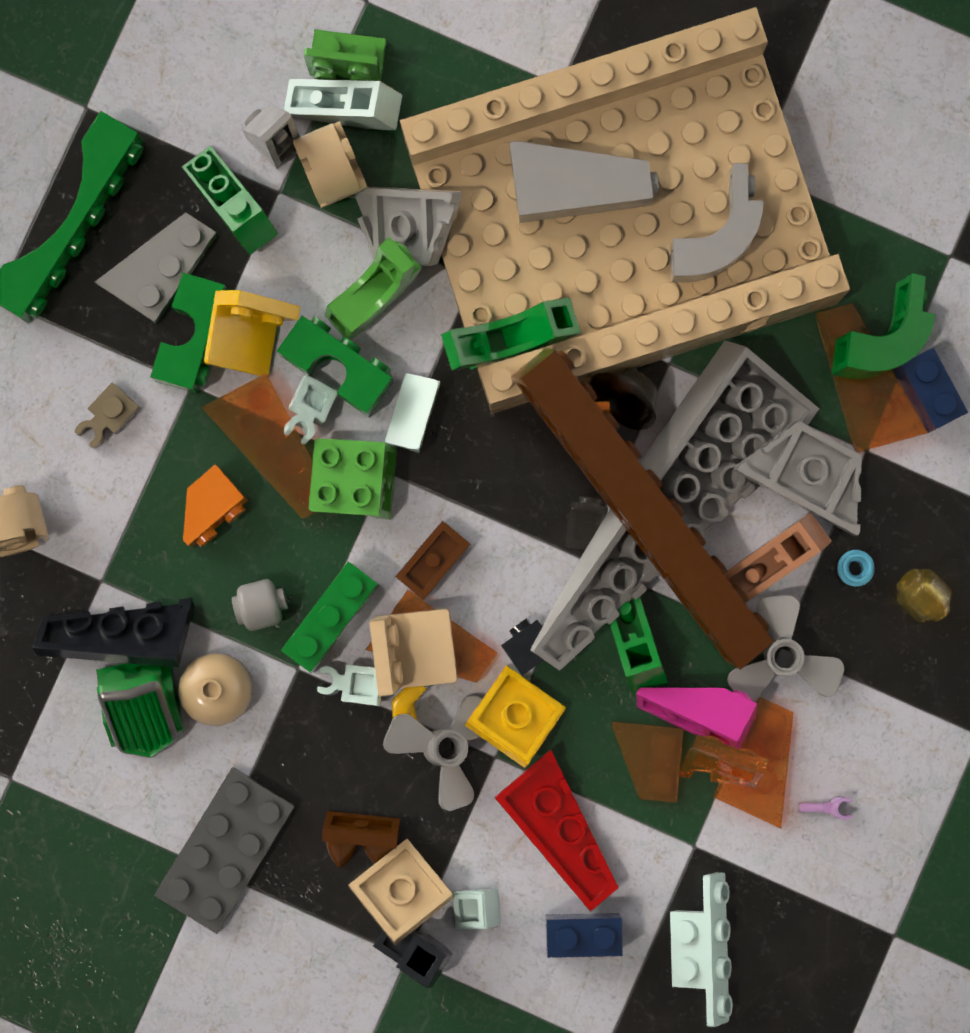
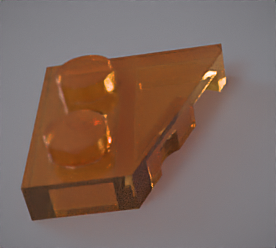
(723, 762)

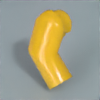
(405, 701)

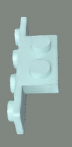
(700, 949)

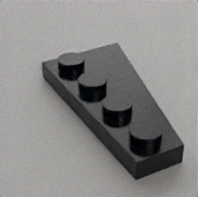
(122, 636)

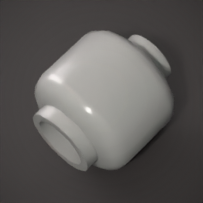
(259, 605)

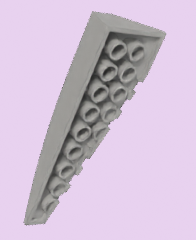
(717, 425)

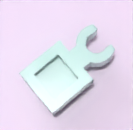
(312, 405)
(357, 684)

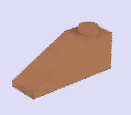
(779, 556)

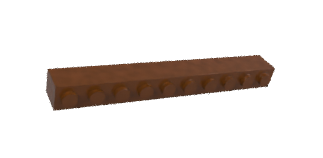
(642, 507)

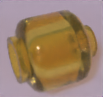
(924, 595)

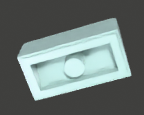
(412, 412)

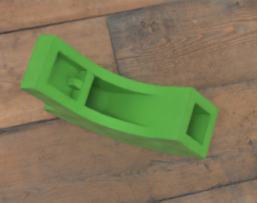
(374, 291)

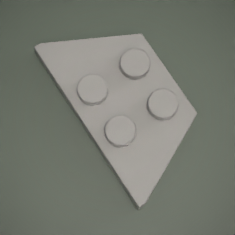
(411, 216)
(809, 473)

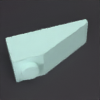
(348, 101)

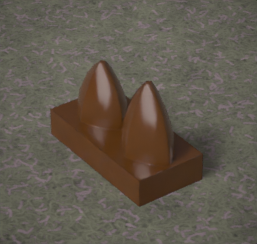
(347, 830)

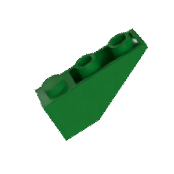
(230, 200)

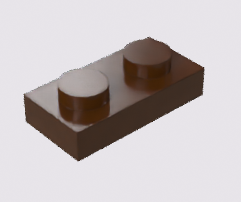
(432, 560)

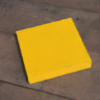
(515, 716)

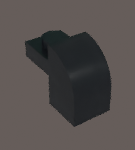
(417, 956)

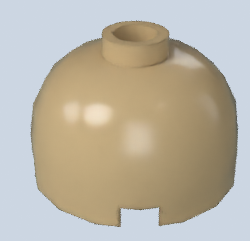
(215, 689)

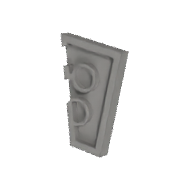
(152, 273)

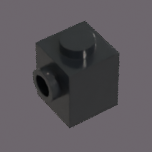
(519, 646)

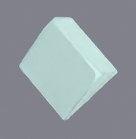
(476, 909)

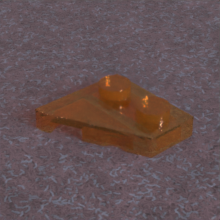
(651, 758)

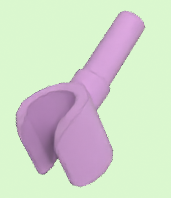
(827, 807)

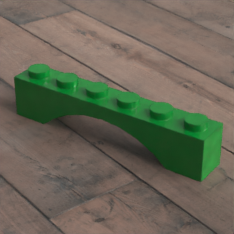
(106, 156)

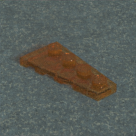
(872, 407)

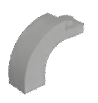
(708, 256)

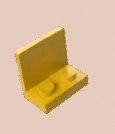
(245, 330)

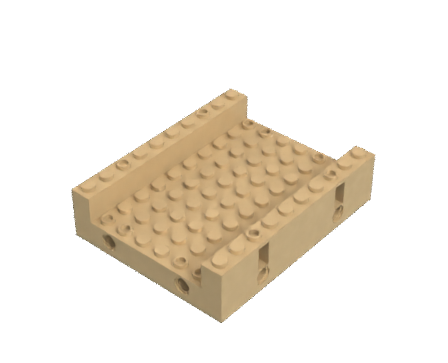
(692, 112)

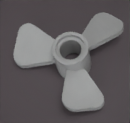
(818, 671)
(410, 736)

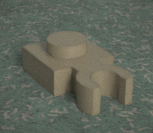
(111, 410)

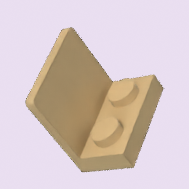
(413, 650)

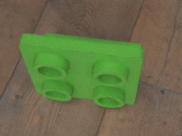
(345, 56)
(353, 478)

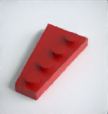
(554, 823)

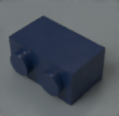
(930, 390)
(583, 935)

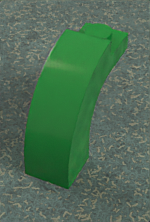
(512, 336)
(871, 356)

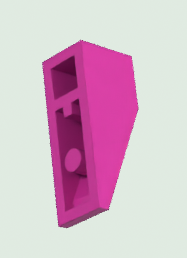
(702, 711)

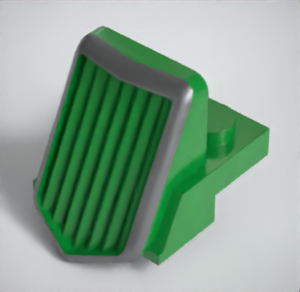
(139, 708)

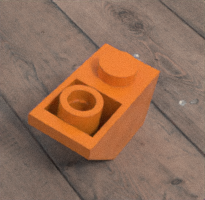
(209, 504)

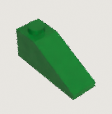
(637, 647)

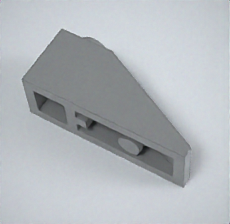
(272, 133)

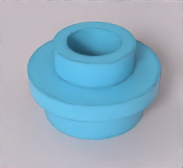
(864, 560)

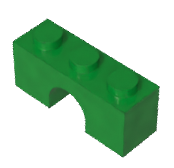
(312, 344)
(184, 364)
(330, 617)

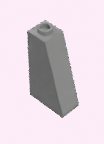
(574, 182)

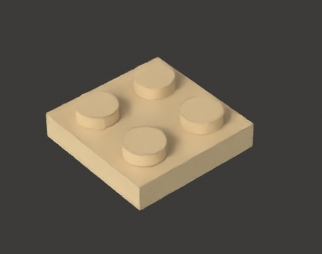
(401, 891)

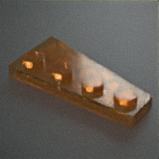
(255, 423)

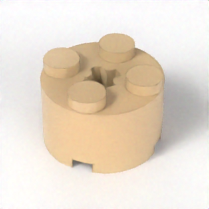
(329, 164)
(20, 521)

